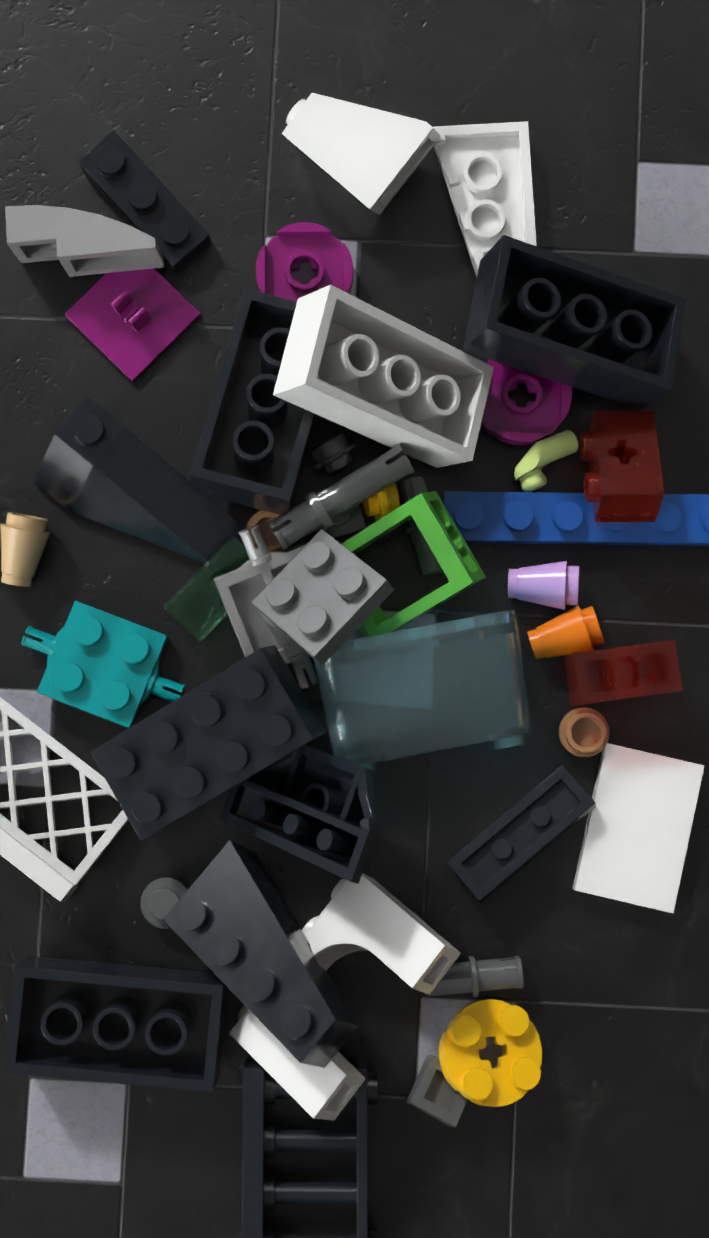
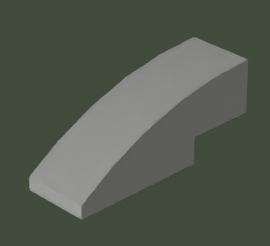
(79, 240)

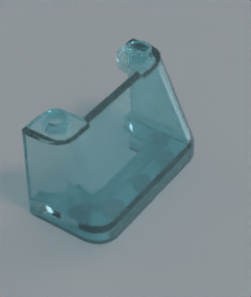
(426, 690)

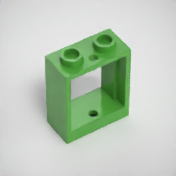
(446, 546)

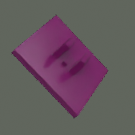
(133, 318)

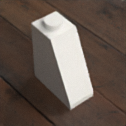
(360, 145)

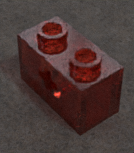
(623, 466)
(623, 672)

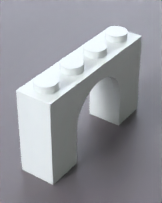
(353, 921)

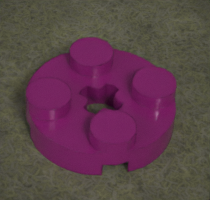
(301, 244)
(527, 424)

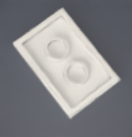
(638, 828)

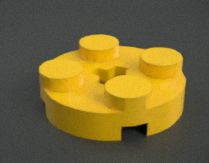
(516, 1068)

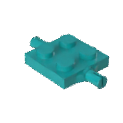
(103, 664)

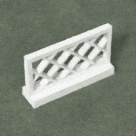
(21, 848)

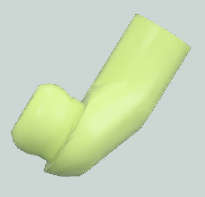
(540, 454)

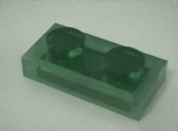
(198, 602)

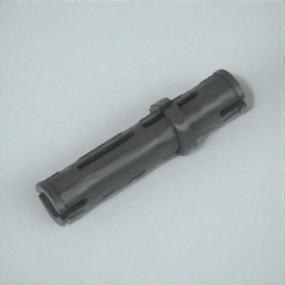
(341, 497)

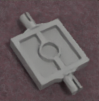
(250, 625)

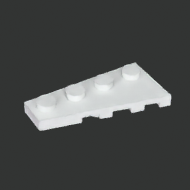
(489, 182)

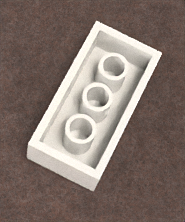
(383, 378)

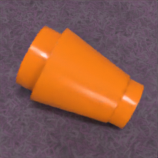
(567, 634)

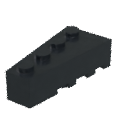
(257, 951)

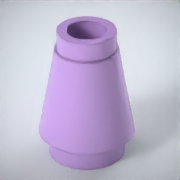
(545, 584)

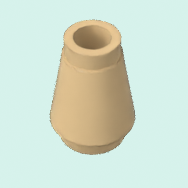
(21, 547)

